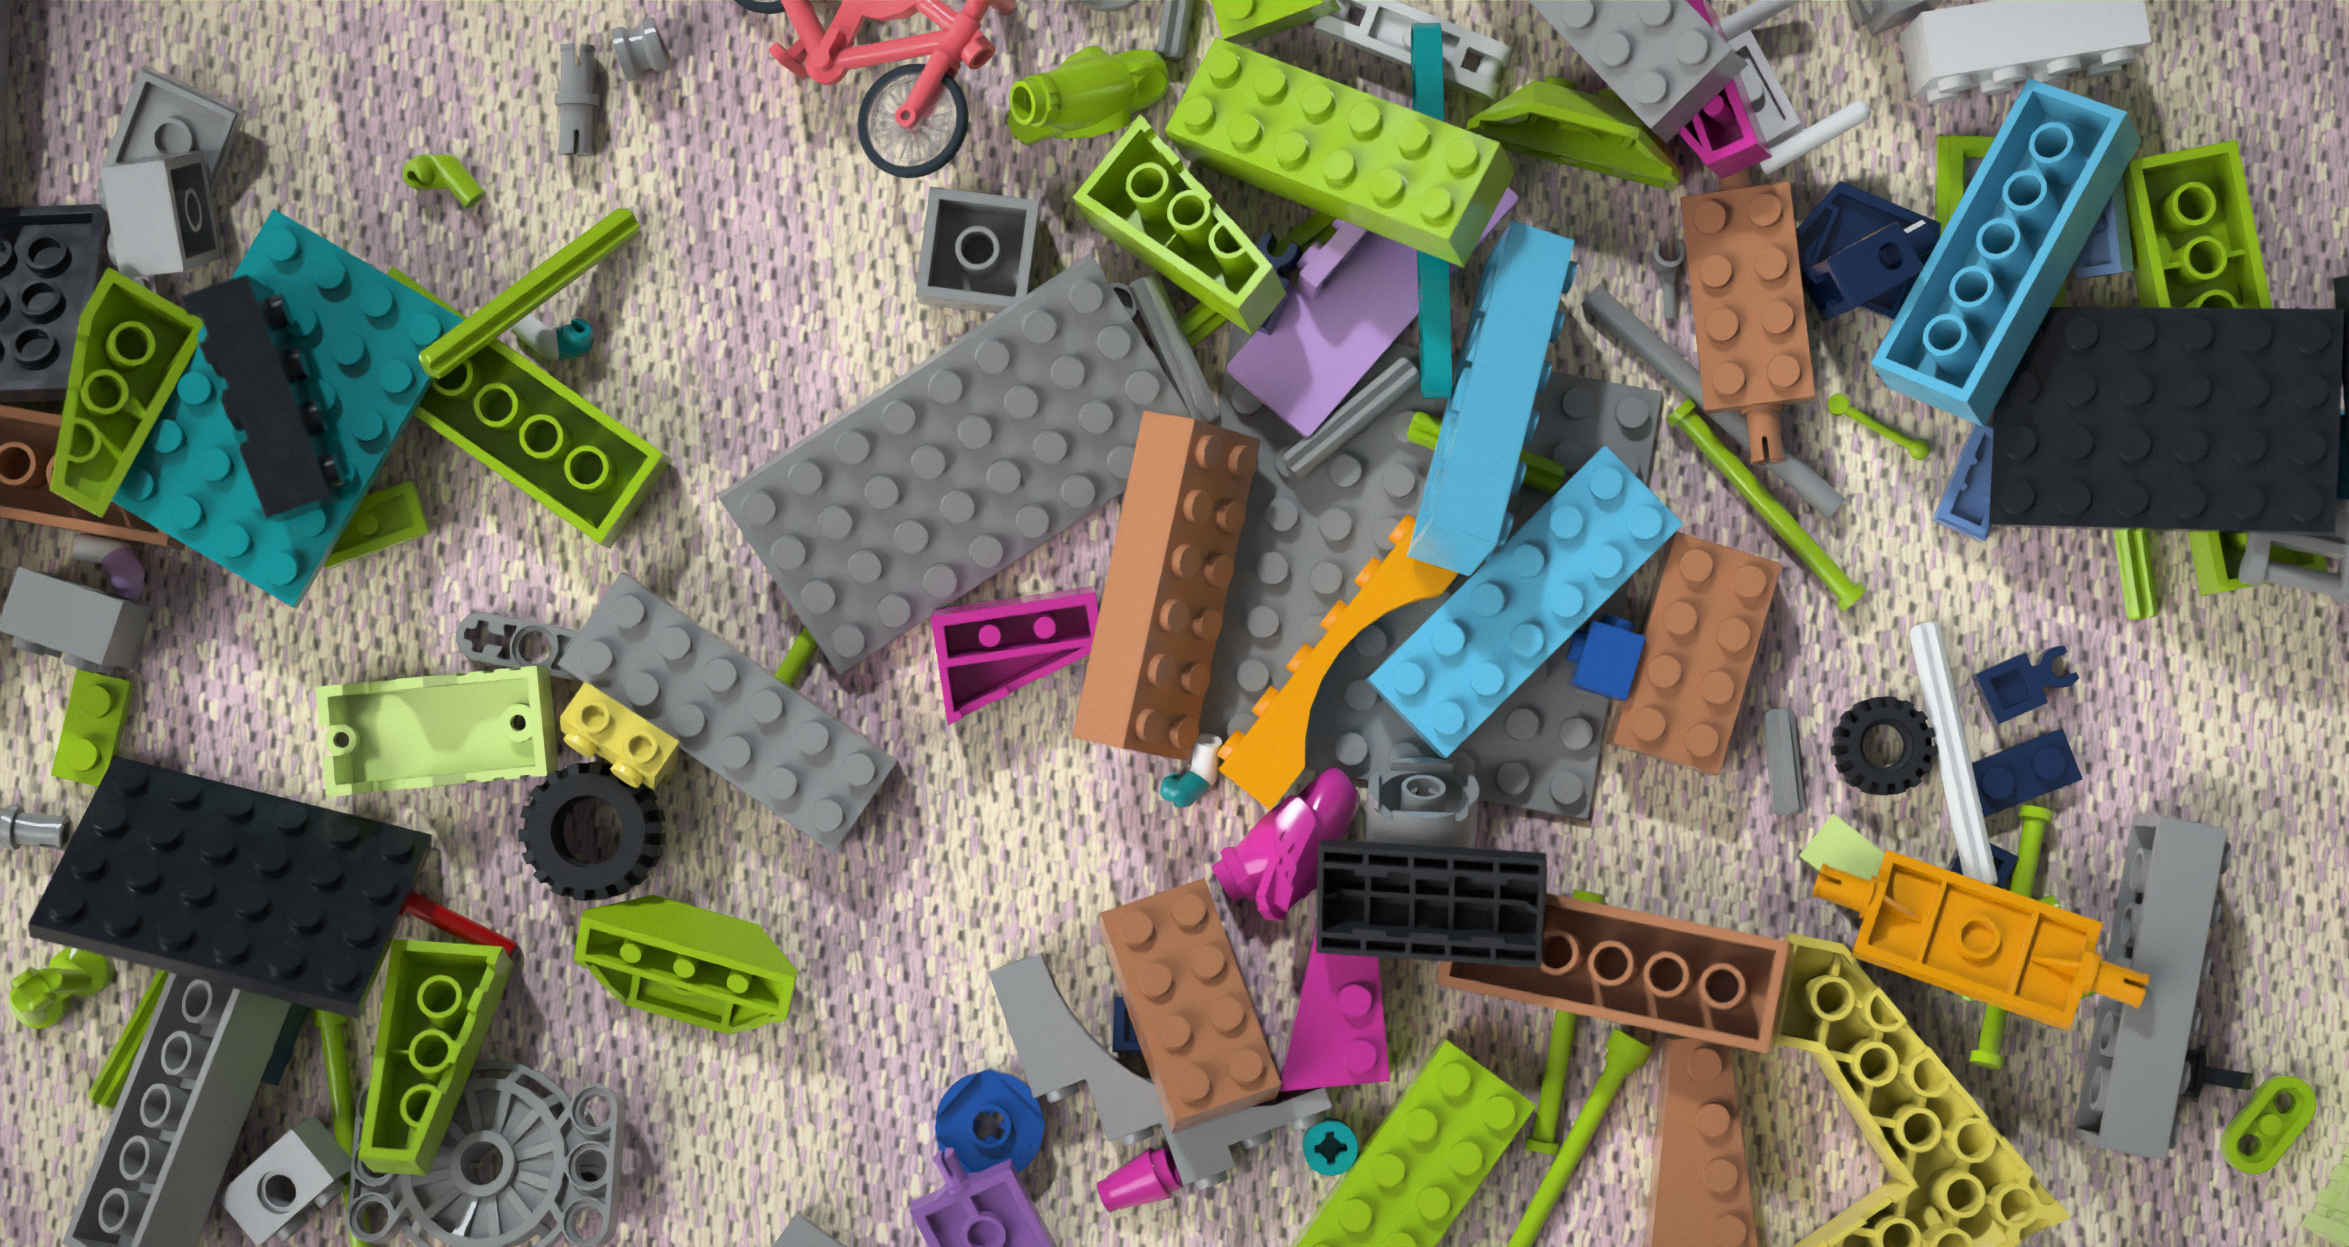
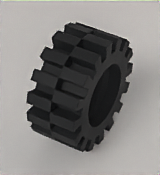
(1916, 746)

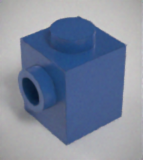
(1605, 657)

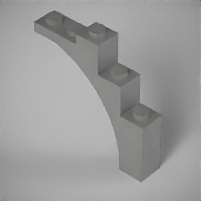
(1061, 1052)

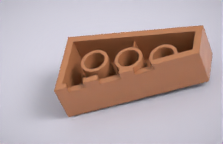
(1698, 1152)

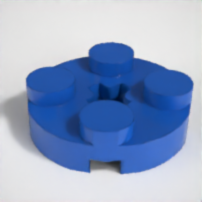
(990, 1092)

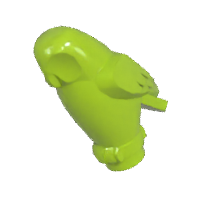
(1086, 95)

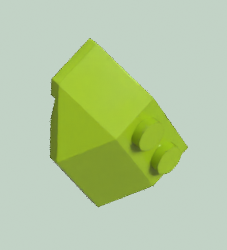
(1578, 131)
(687, 963)

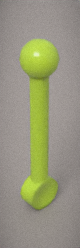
(1839, 404)

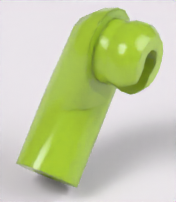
(443, 172)

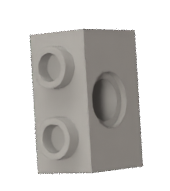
(259, 1195)

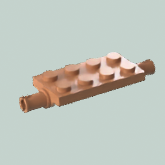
(1749, 305)

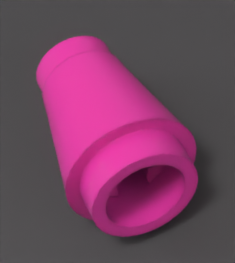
(1142, 1180)

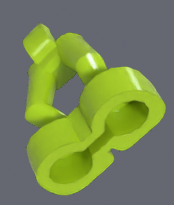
(44, 995)

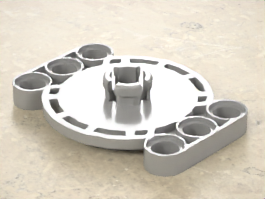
(537, 1174)

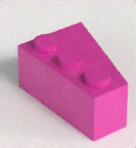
(1727, 128)
(1009, 642)
(1336, 1024)

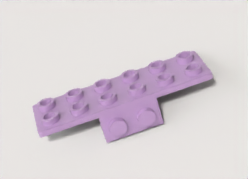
(1337, 322)

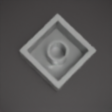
(159, 214)
(977, 250)
(66, 616)

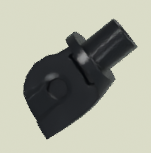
(2201, 1074)

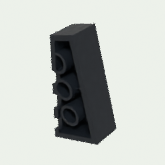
(268, 396)

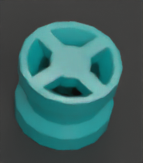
(1329, 1138)

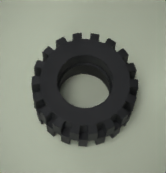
(546, 843)

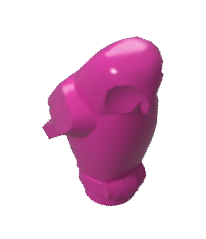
(1281, 851)

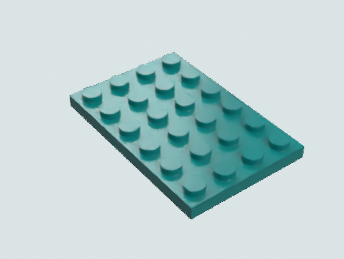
(365, 372)

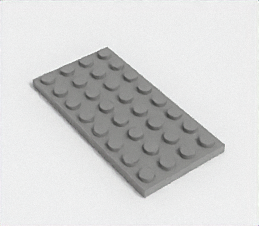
(955, 465)

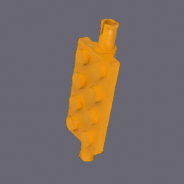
(1978, 939)

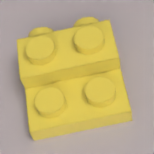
(620, 736)

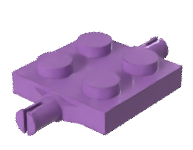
(979, 1208)

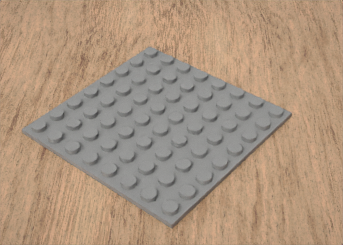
(1319, 531)

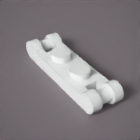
(1387, 34)

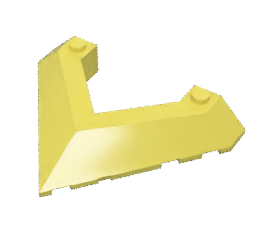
(1947, 1163)

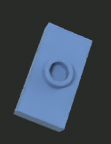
(1967, 494)

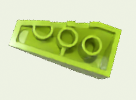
(120, 377)

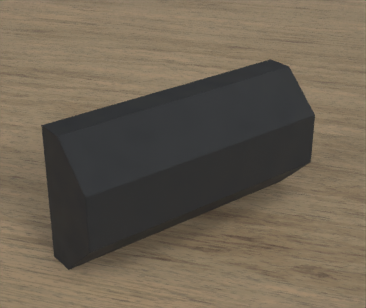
(1431, 902)

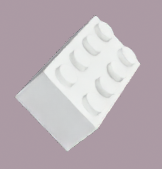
(2019, 40)

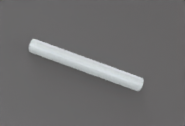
(1952, 753)

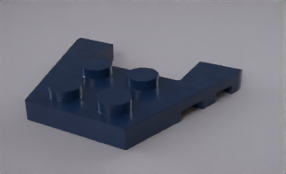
(1848, 216)

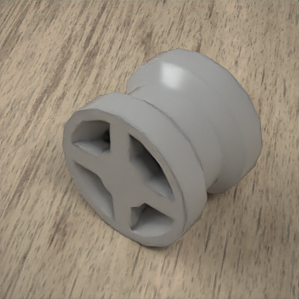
(640, 49)

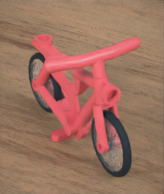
(914, 112)

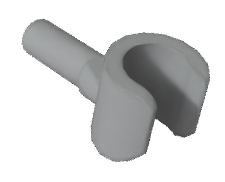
(1668, 276)

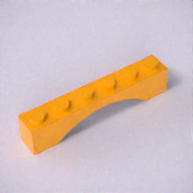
(1274, 748)

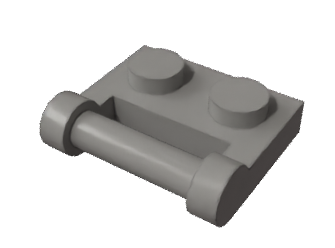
(2257, 568)

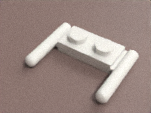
(1772, 107)

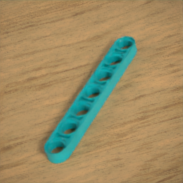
(1431, 270)

